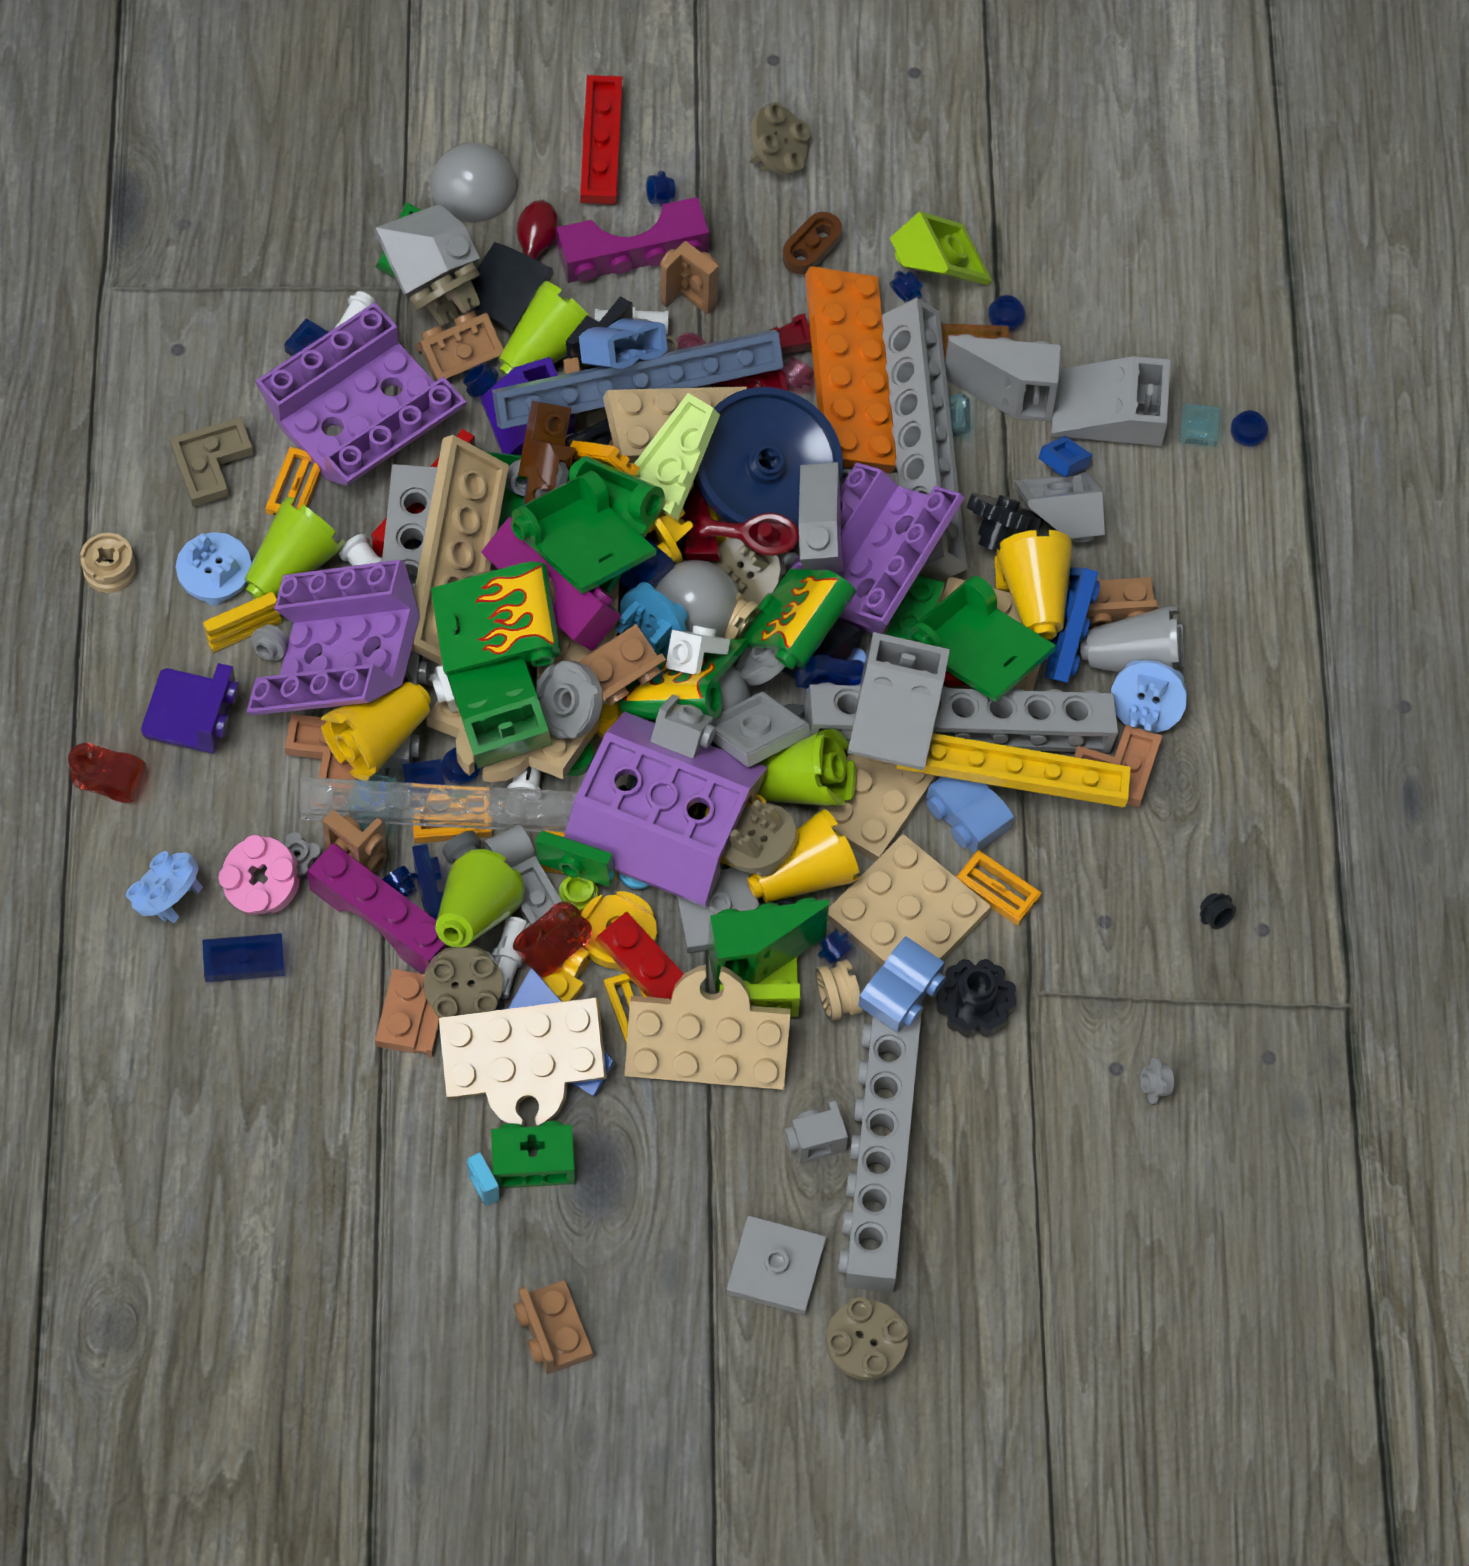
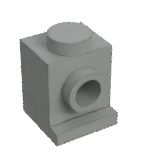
(682, 728)
(817, 1134)

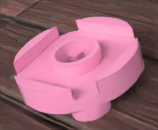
(254, 854)

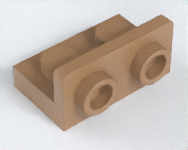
(460, 347)
(1121, 600)
(622, 663)
(364, 846)
(554, 1326)

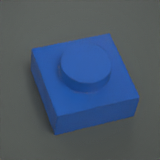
(1065, 456)

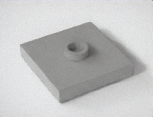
(758, 729)
(729, 893)
(776, 1265)

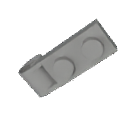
(520, 854)

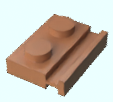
(407, 1017)

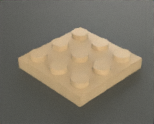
(907, 897)

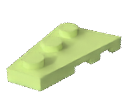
(677, 452)

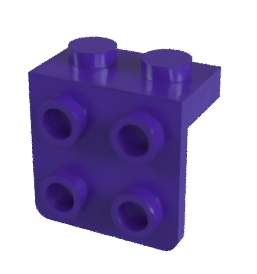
(191, 708)

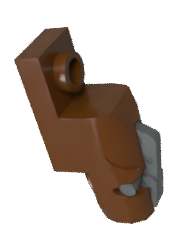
(544, 452)

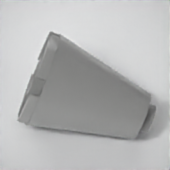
(1139, 637)

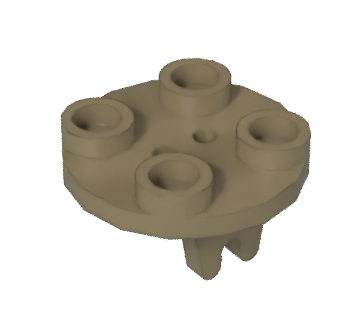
(779, 139)
(448, 289)
(767, 569)
(767, 823)
(461, 966)
(876, 1323)

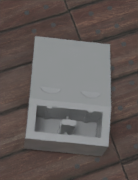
(1006, 373)
(1113, 401)
(898, 701)

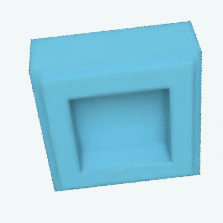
(482, 1179)

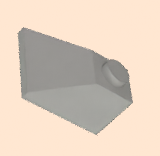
(426, 247)
(1066, 503)

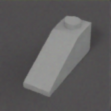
(820, 517)

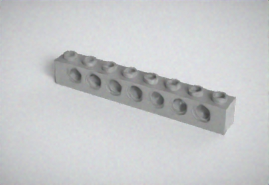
(923, 420)
(408, 486)
(1017, 728)
(878, 1267)

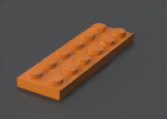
(851, 364)

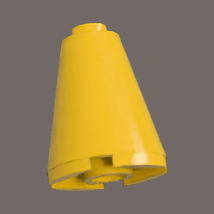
(1038, 578)
(375, 730)
(817, 863)

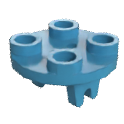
(653, 615)

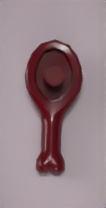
(537, 227)
(764, 533)

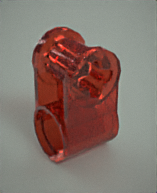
(106, 772)
(551, 940)

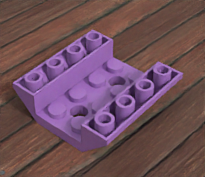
(342, 385)
(877, 548)
(345, 618)
(651, 824)

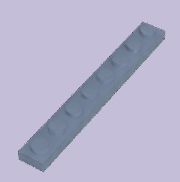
(673, 369)

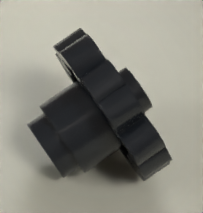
(1001, 519)
(976, 998)

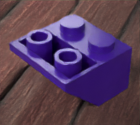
(512, 439)

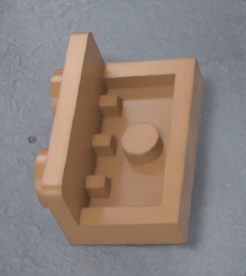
(691, 275)

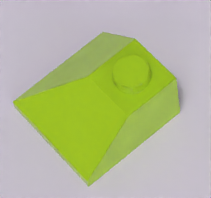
(939, 248)

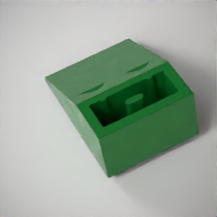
(499, 711)
(764, 938)

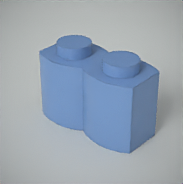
(623, 343)
(971, 810)
(902, 984)

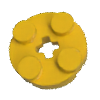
(605, 910)

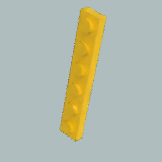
(1026, 770)

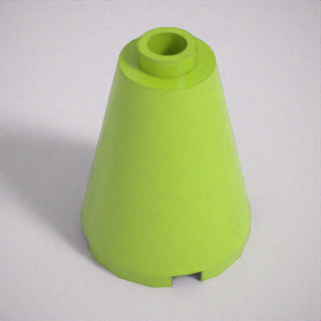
(542, 329)
(294, 544)
(811, 772)
(477, 897)

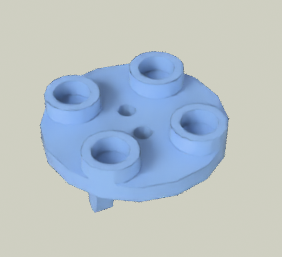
(201, 556)
(1152, 680)
(164, 885)

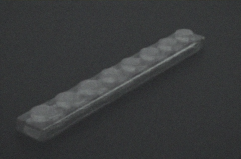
(436, 804)

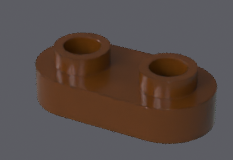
(809, 244)

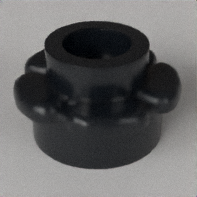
(1217, 910)

